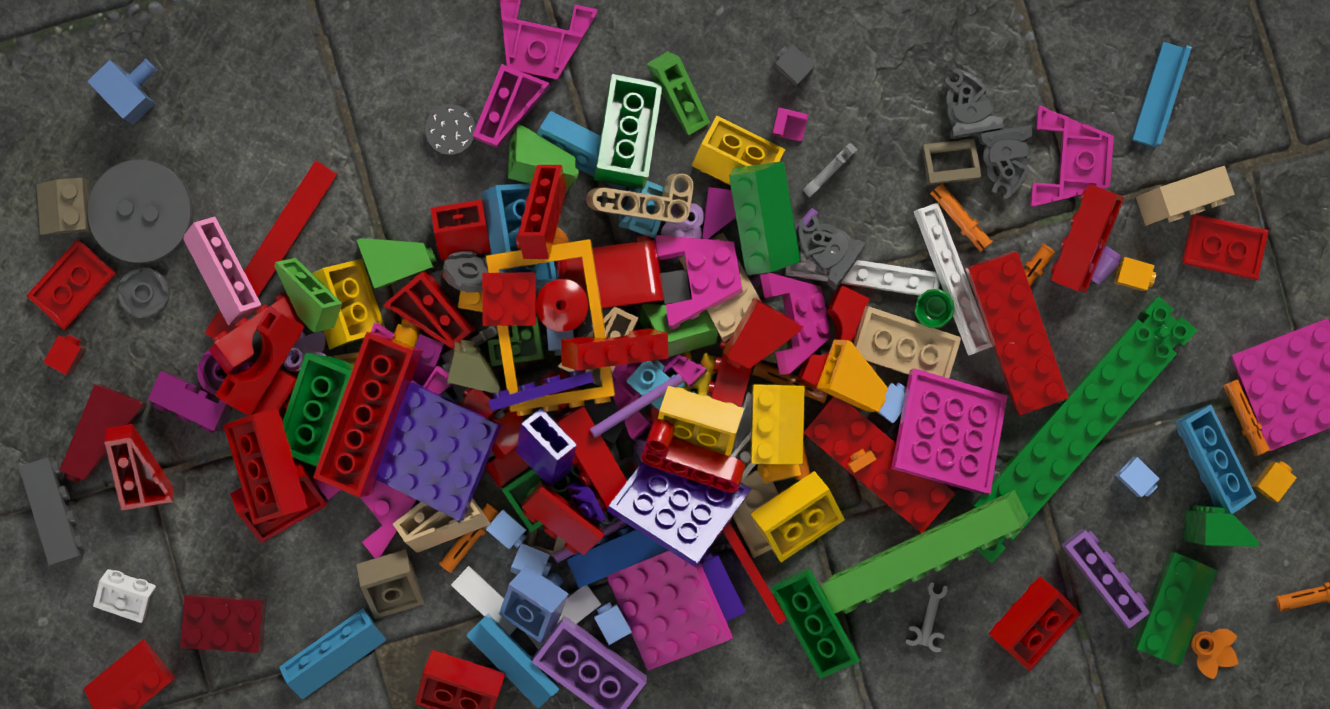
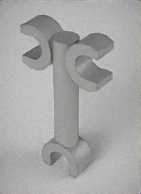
(830, 169)
(483, 336)
(925, 636)

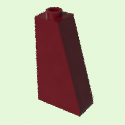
(103, 410)

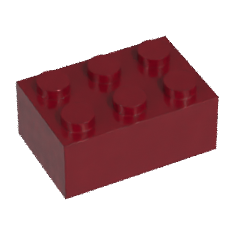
(223, 623)

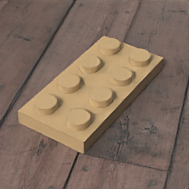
(729, 314)
(905, 344)

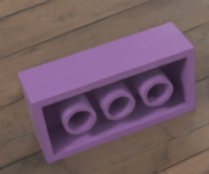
(588, 667)

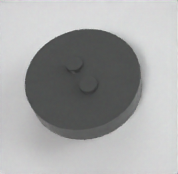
(140, 211)

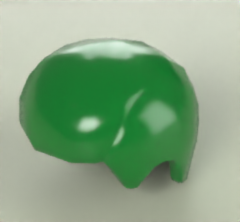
(934, 308)

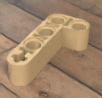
(638, 201)

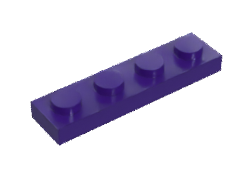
(529, 391)

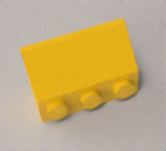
(732, 147)
(359, 307)
(701, 419)
(777, 424)
(797, 516)

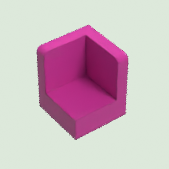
(790, 124)

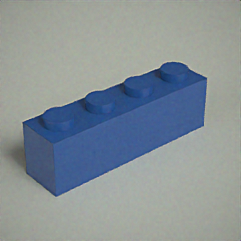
(612, 556)

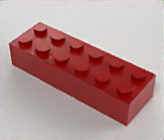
(1016, 332)
(367, 414)
(844, 431)

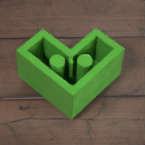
(525, 345)

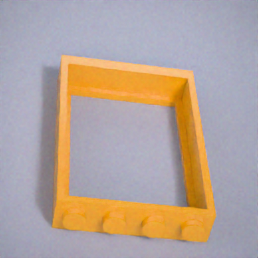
(575, 398)

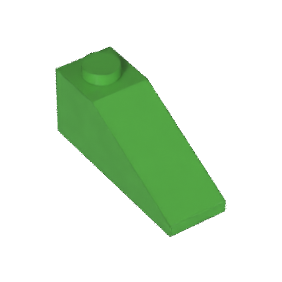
(678, 91)
(309, 297)

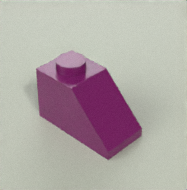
(719, 211)
(429, 358)

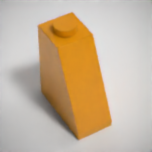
(852, 378)

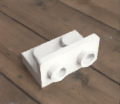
(123, 595)

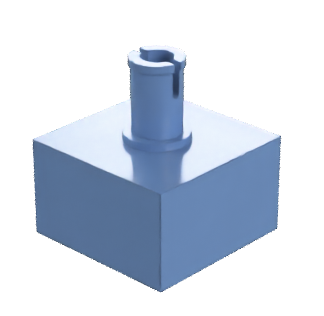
(124, 90)
(534, 602)

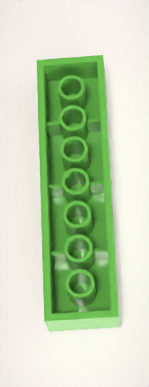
(925, 551)

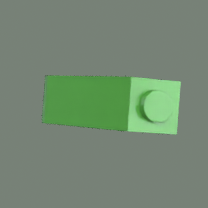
(530, 150)
(395, 260)
(687, 337)

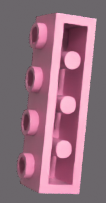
(221, 270)

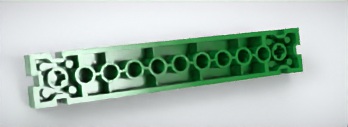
(1089, 412)

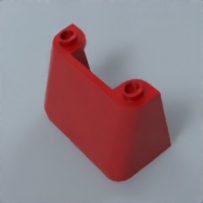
(624, 272)

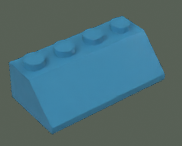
(503, 215)
(1215, 459)

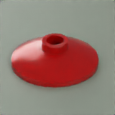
(575, 309)

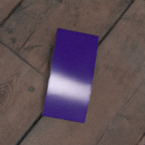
(585, 500)

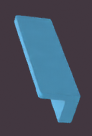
(1161, 94)
(574, 140)
(332, 654)
(513, 661)

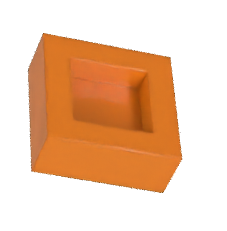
(860, 460)

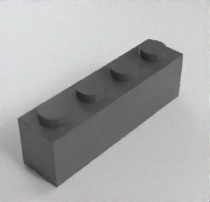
(51, 510)

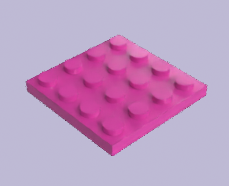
(1288, 383)
(949, 432)
(669, 608)

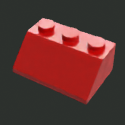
(561, 519)
(270, 528)
(1034, 623)
(130, 680)
(458, 684)

